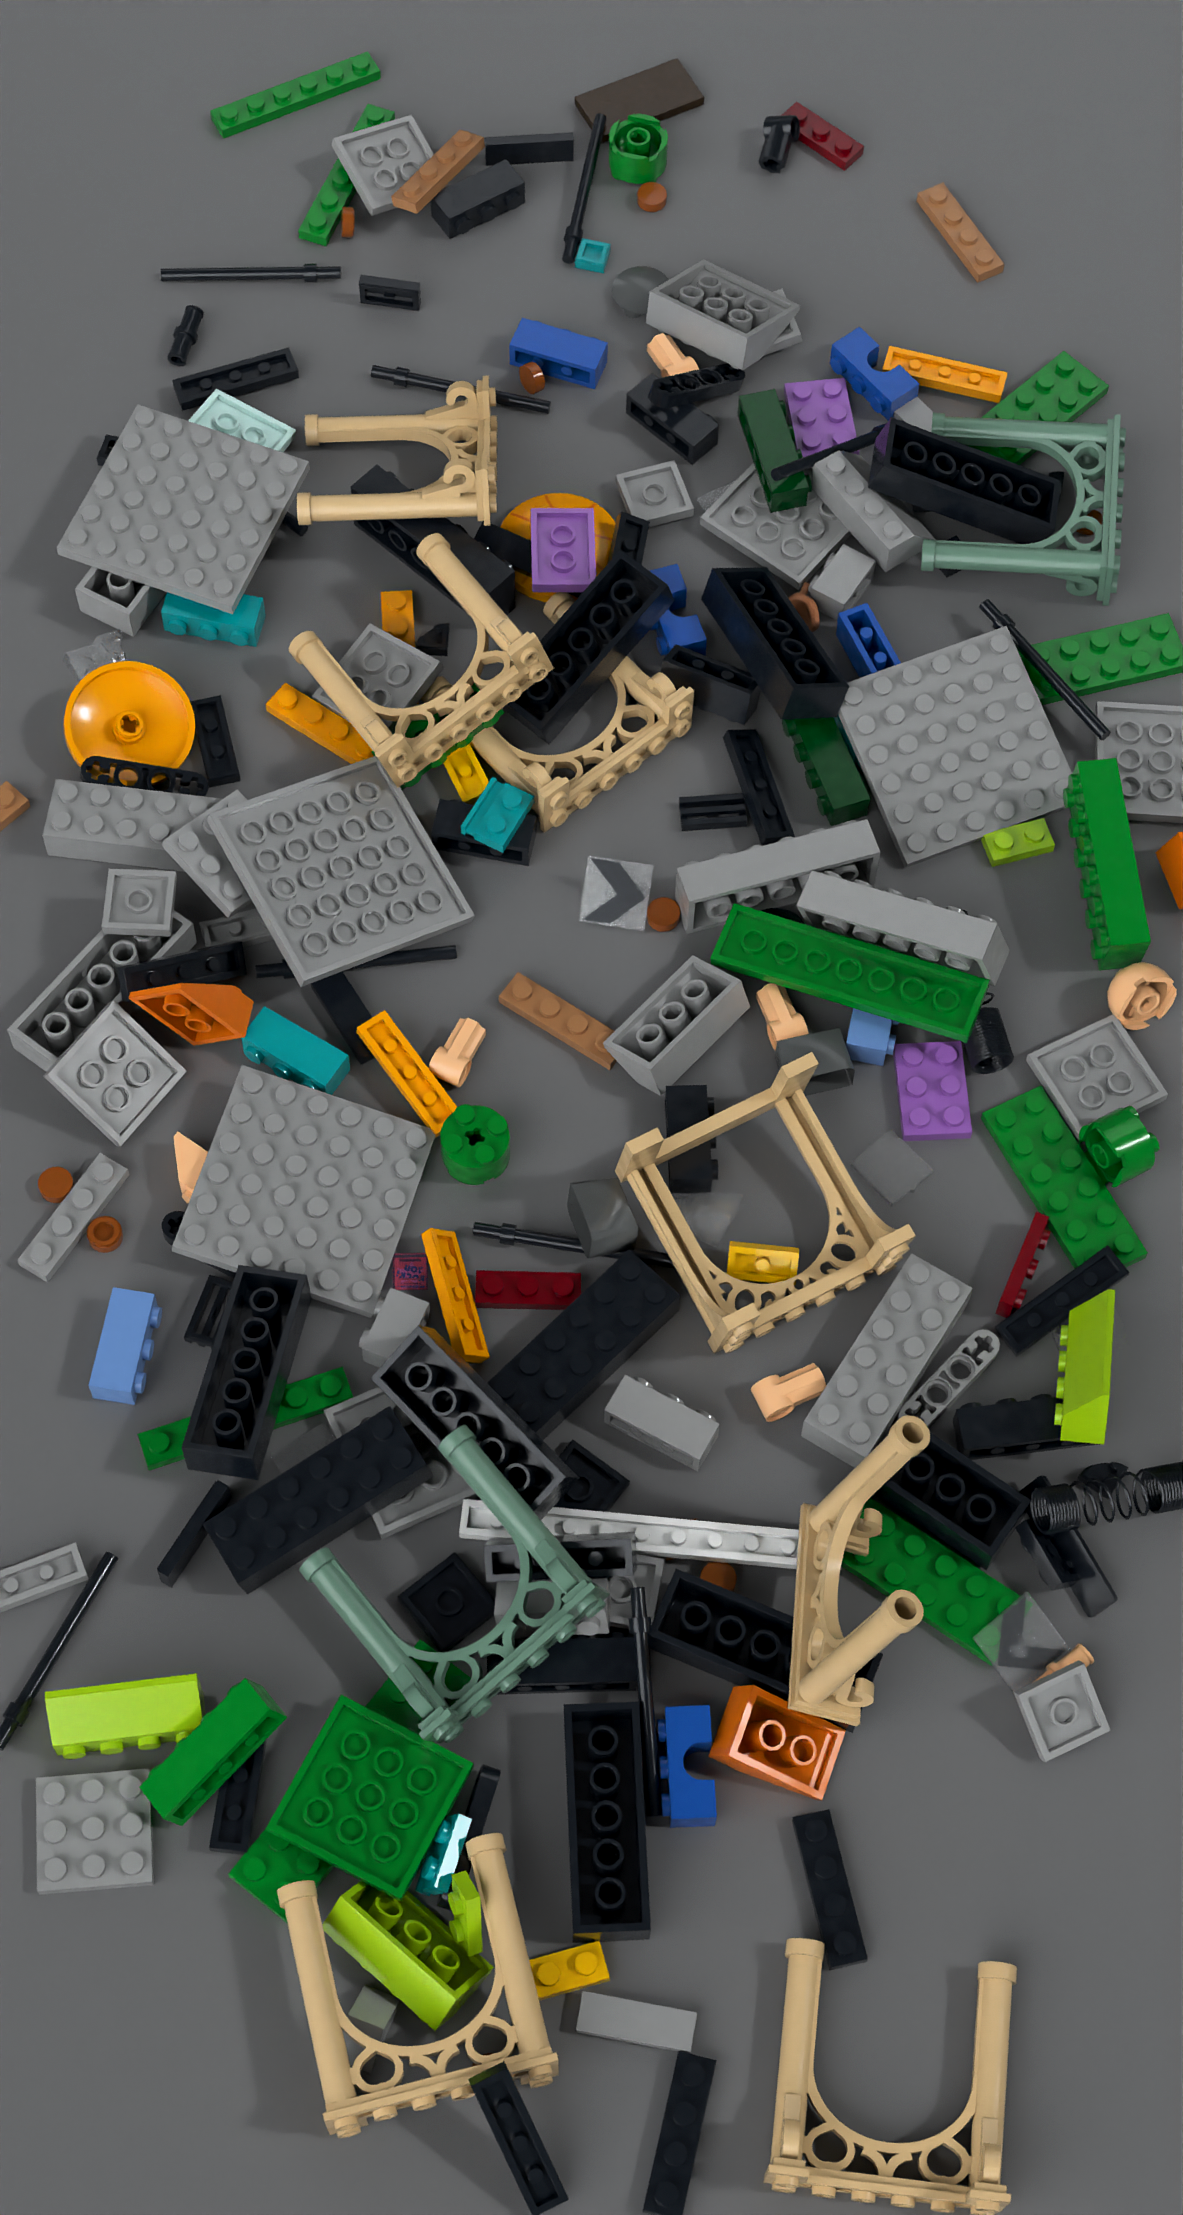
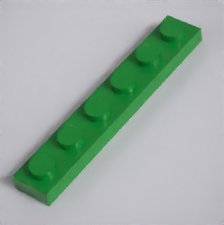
(295, 94)
(337, 189)
(299, 1402)

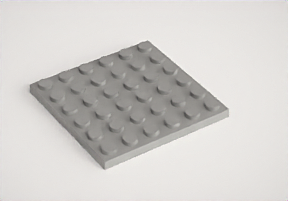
(184, 508)
(955, 745)
(340, 869)
(305, 1189)

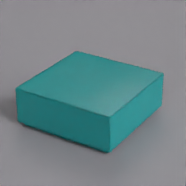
(592, 255)

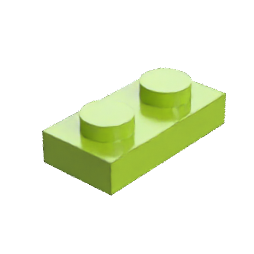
(1018, 842)
(466, 1907)

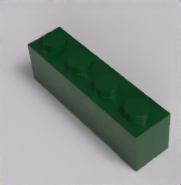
(772, 446)
(828, 768)

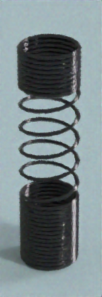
(988, 1043)
(1058, 1509)

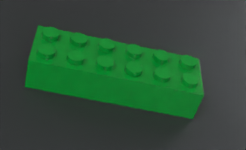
(1106, 864)

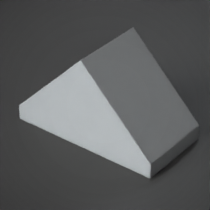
(373, 2016)

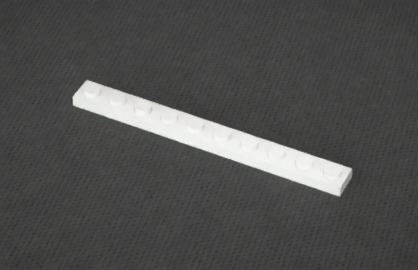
(656, 1535)

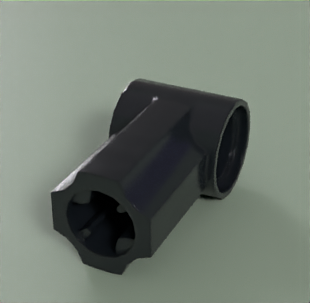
(778, 135)

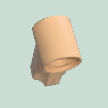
(669, 356)
(780, 1014)
(454, 1060)
(780, 1395)

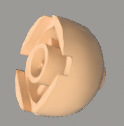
(1140, 994)

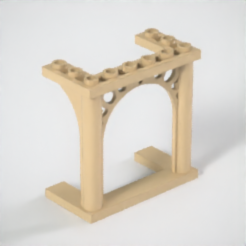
(874, 1242)

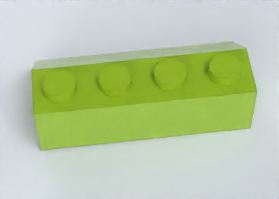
(1086, 1370)
(124, 1715)
(406, 1951)

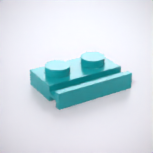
(497, 814)
(443, 1856)

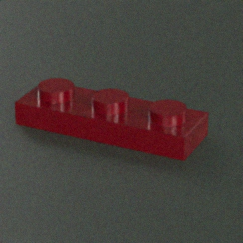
(825, 137)
(1024, 1266)
(526, 1289)

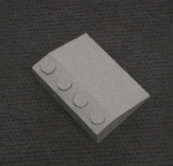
(720, 313)

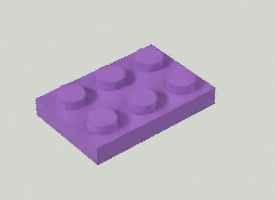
(819, 414)
(562, 549)
(932, 1091)

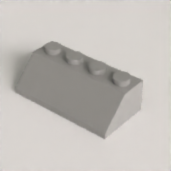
(873, 518)
(677, 1024)

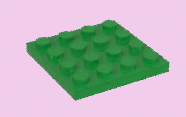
(370, 1797)

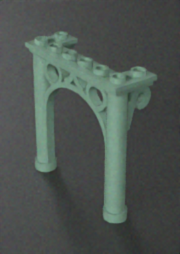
(1094, 452)
(395, 1656)

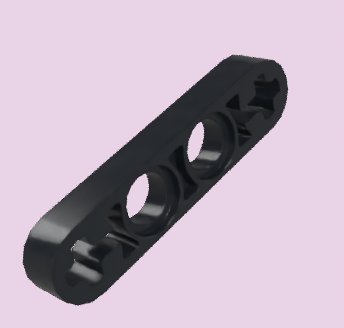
(696, 385)
(144, 773)
(477, 1810)

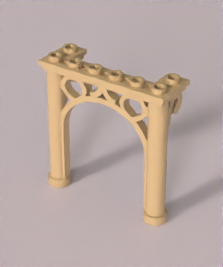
(468, 479)
(403, 756)
(561, 796)
(821, 1657)
(327, 2020)
(985, 2104)

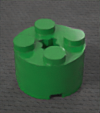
(637, 149)
(479, 1127)
(1119, 1146)

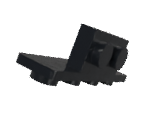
(1066, 1560)

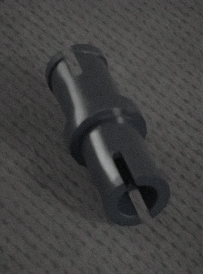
(185, 335)

